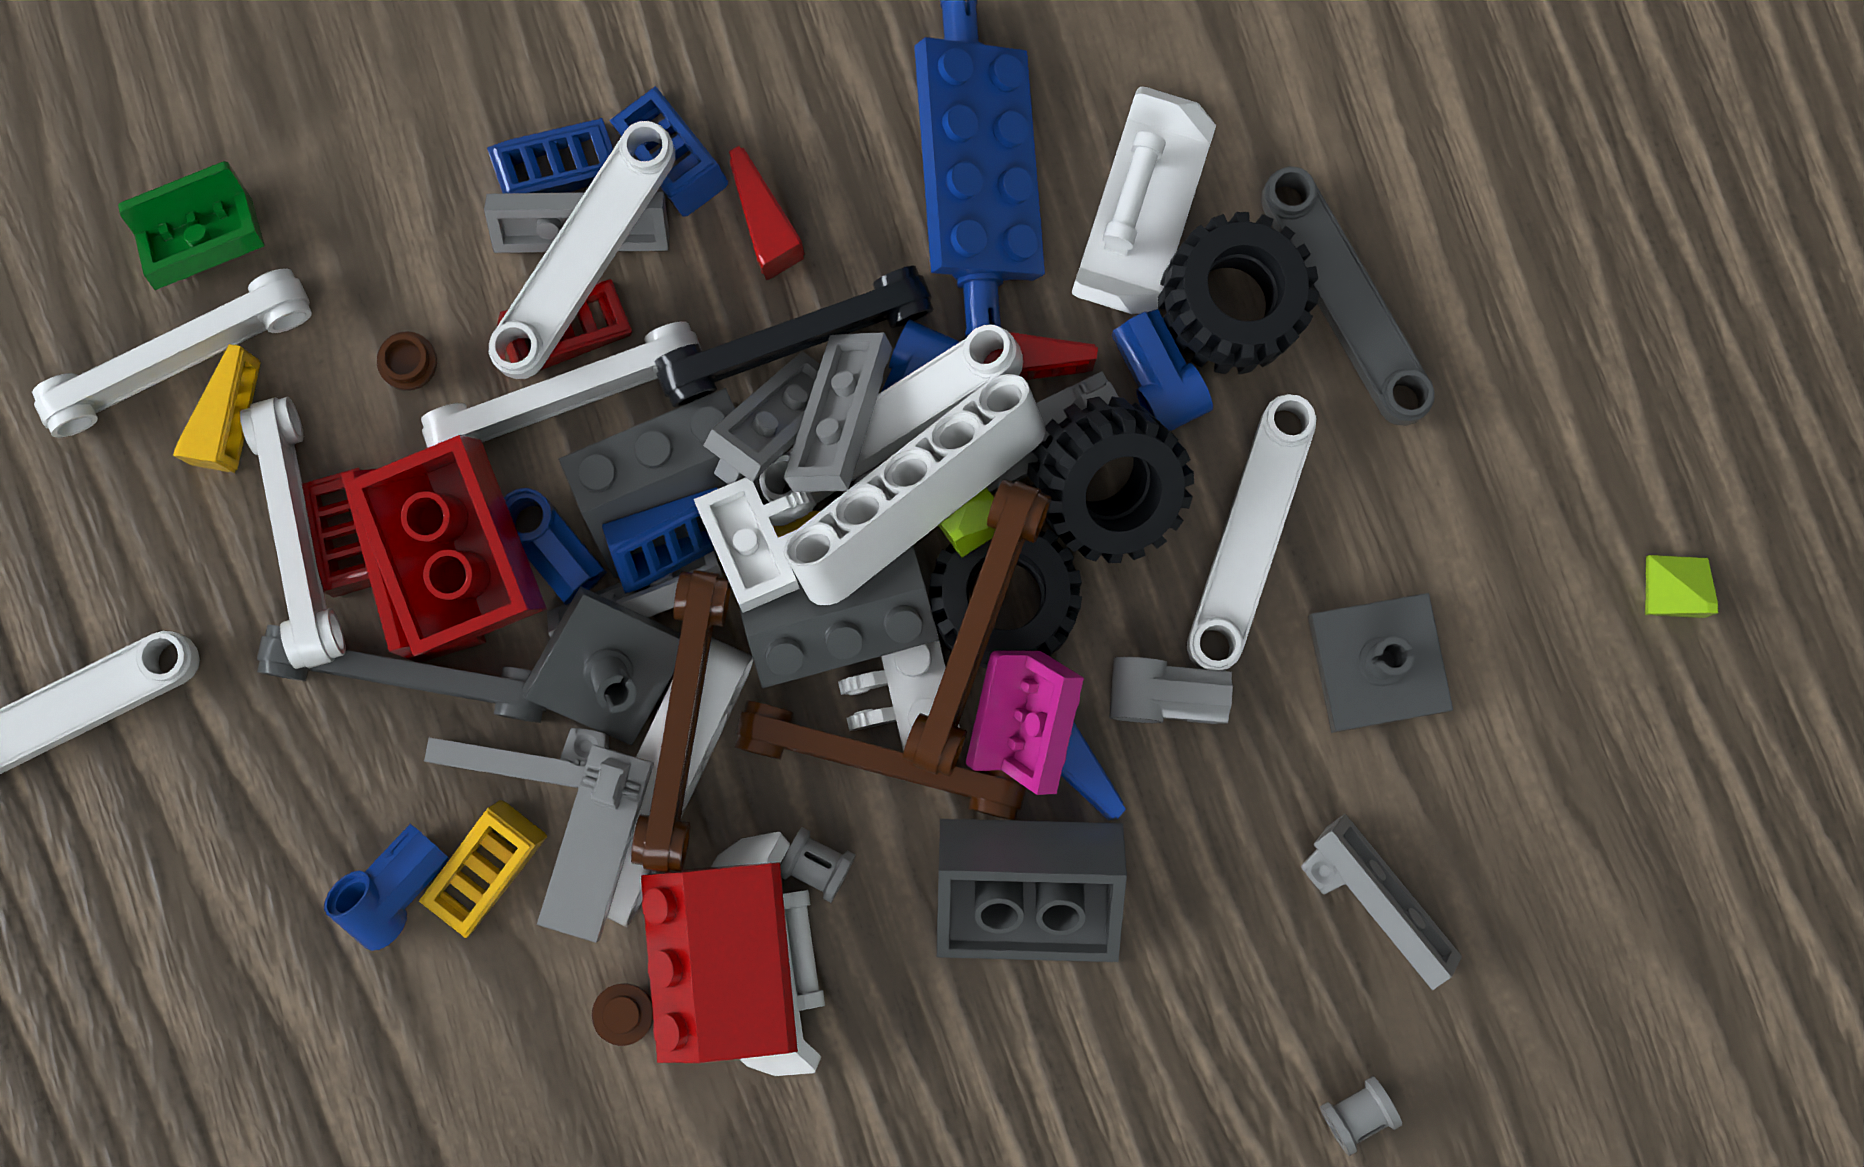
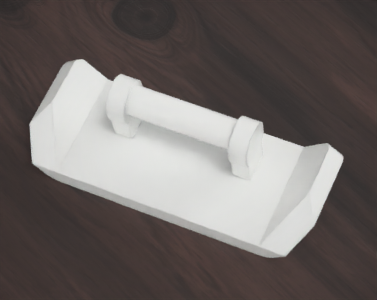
(1145, 202)
(804, 980)

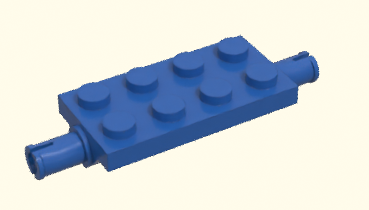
(978, 162)

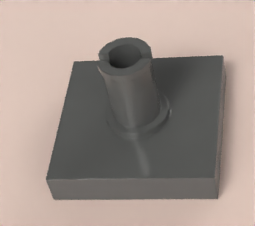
(1380, 662)
(604, 666)

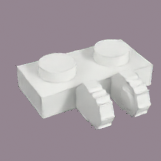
(747, 541)
(912, 683)

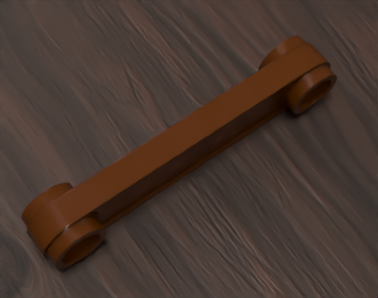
(1017, 516)
(769, 731)
(662, 837)

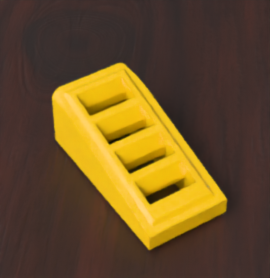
(214, 430)
(514, 828)

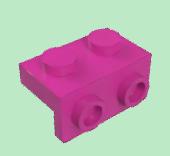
(1025, 718)

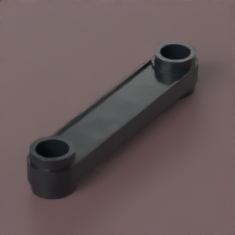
(691, 374)

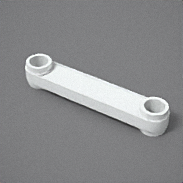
(582, 250)
(557, 393)
(71, 401)
(918, 401)
(1252, 532)
(313, 631)
(92, 697)

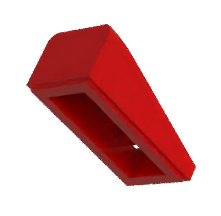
(771, 232)
(593, 338)
(1050, 356)
(333, 581)

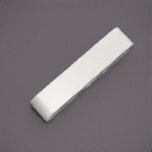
(915, 489)
(723, 682)

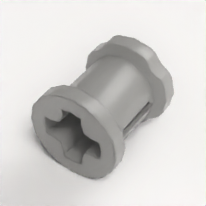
(816, 864)
(1361, 1115)

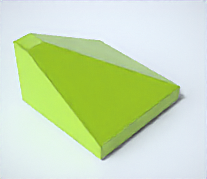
(968, 525)
(1679, 587)

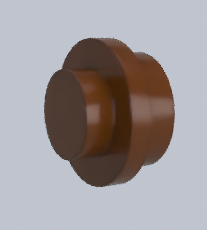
(407, 361)
(622, 1014)

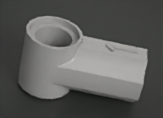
(1153, 691)

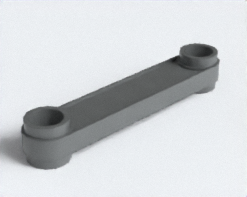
(1350, 298)
(502, 691)

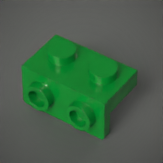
(192, 224)

